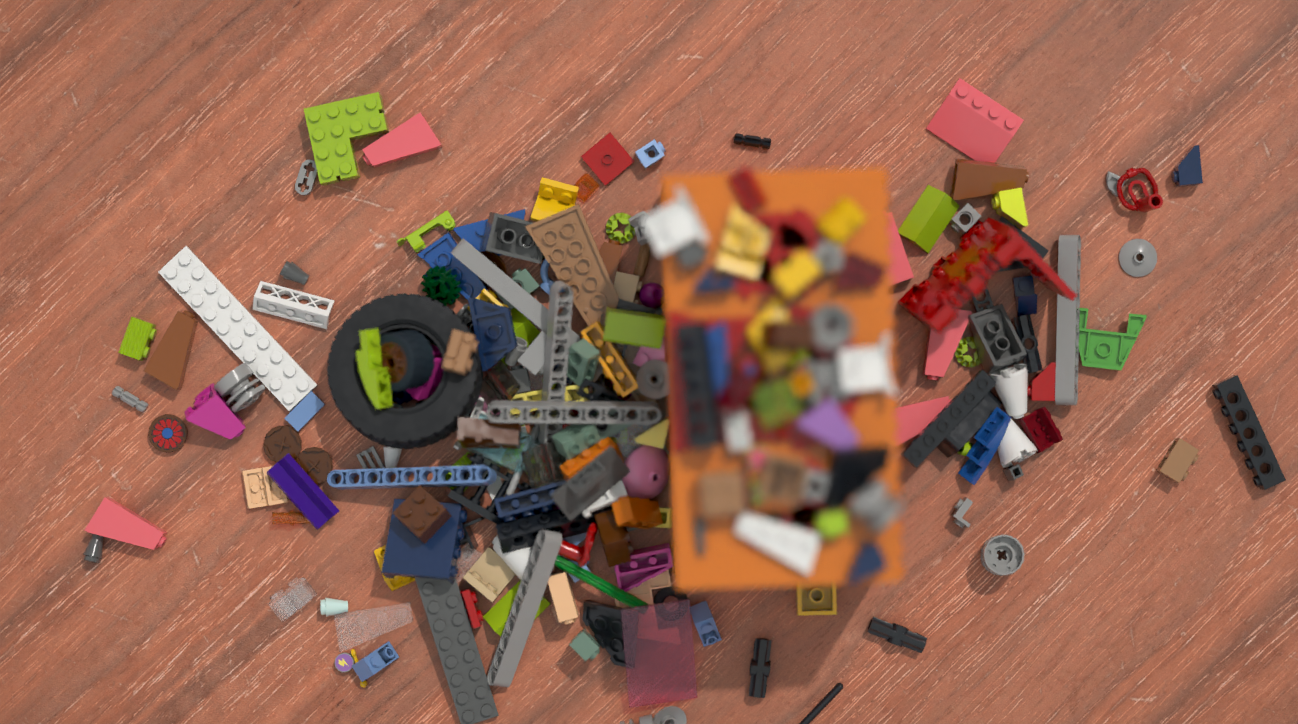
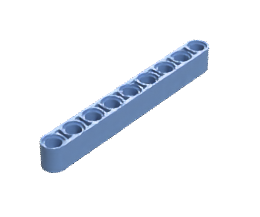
(420, 478)

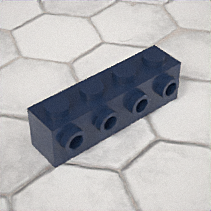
(527, 502)

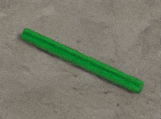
(598, 582)

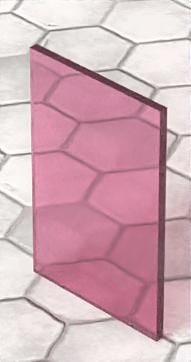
(659, 653)

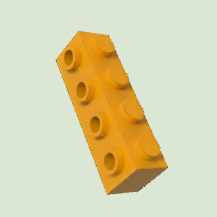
(611, 359)

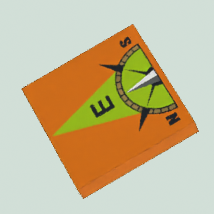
(763, 504)

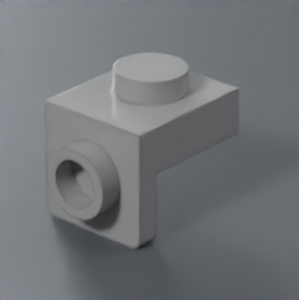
(641, 233)
(960, 509)

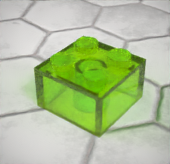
(776, 403)

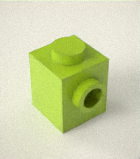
(831, 523)

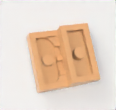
(261, 489)

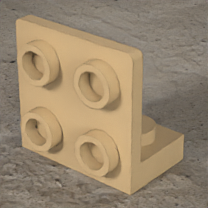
(489, 574)

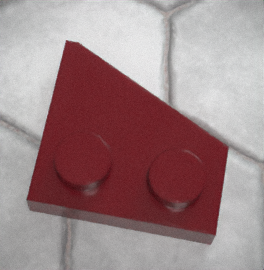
(859, 273)

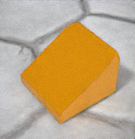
(802, 384)

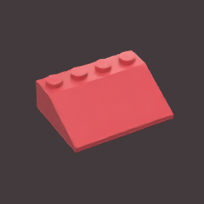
(974, 123)

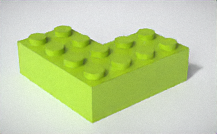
(333, 129)

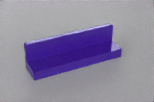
(302, 491)

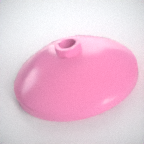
(648, 472)

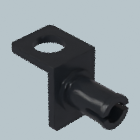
(599, 388)
(468, 534)

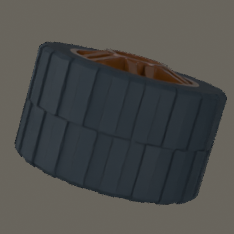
(407, 358)

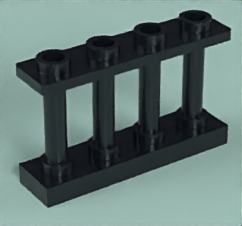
(474, 502)

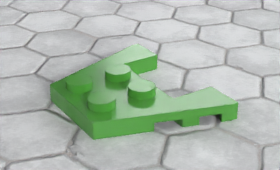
(1107, 348)

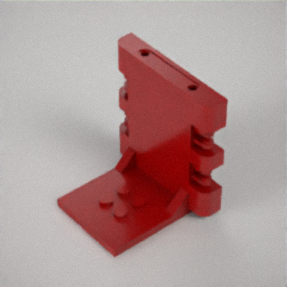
(966, 270)

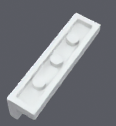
(291, 307)

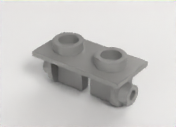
(817, 373)

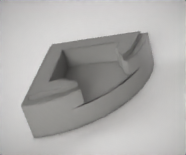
(1111, 182)

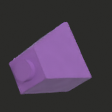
(829, 425)

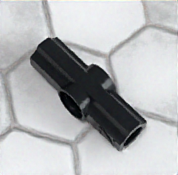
(1025, 330)
(897, 634)
(760, 667)

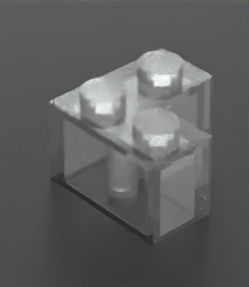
(293, 599)

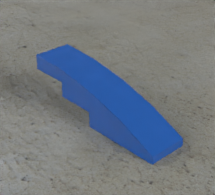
(987, 443)

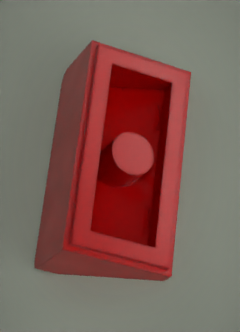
(748, 189)

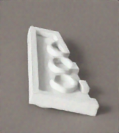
(784, 541)

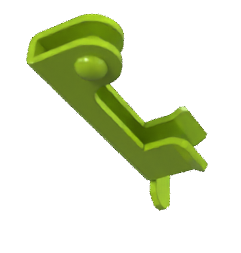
(414, 239)

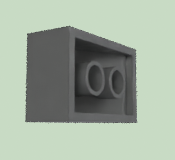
(510, 238)
(995, 339)

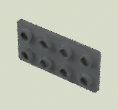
(590, 483)

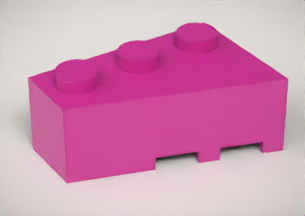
(644, 564)

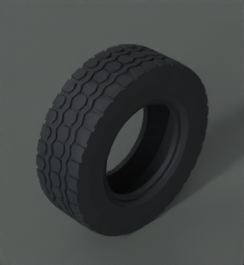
(402, 426)

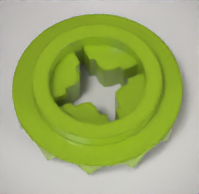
(612, 224)
(967, 360)

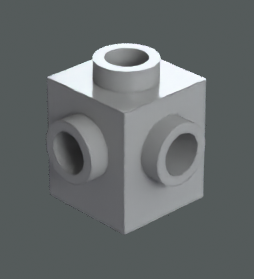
(826, 250)

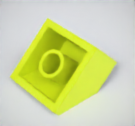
(1011, 206)

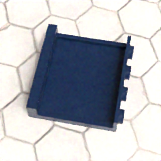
(436, 558)

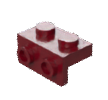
(737, 392)
(1041, 429)

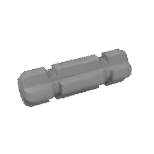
(130, 399)

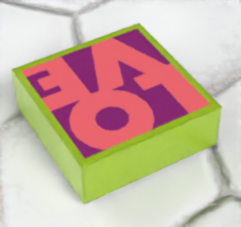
(798, 363)
(756, 458)

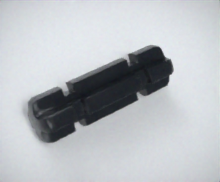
(753, 141)

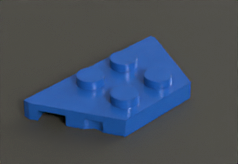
(474, 232)
(719, 357)

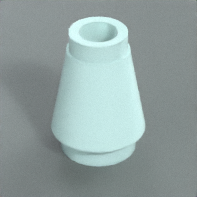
(333, 606)

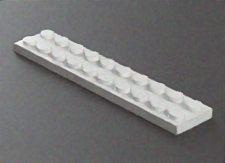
(238, 328)

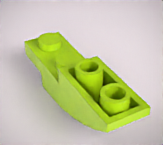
(373, 375)

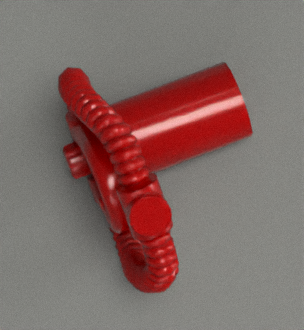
(1146, 203)
(578, 553)

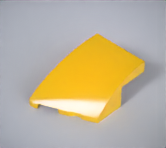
(742, 246)
(771, 360)

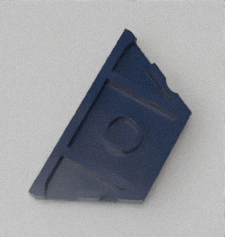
(493, 331)

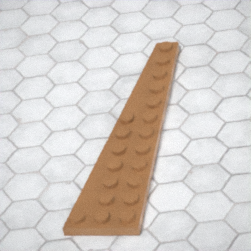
(578, 263)

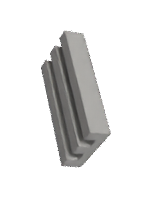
(372, 449)

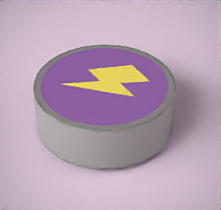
(344, 662)

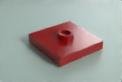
(607, 159)

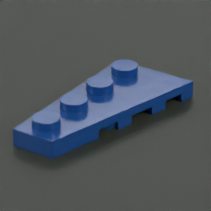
(440, 255)

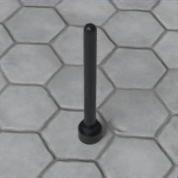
(822, 704)

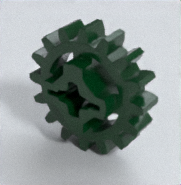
(441, 285)

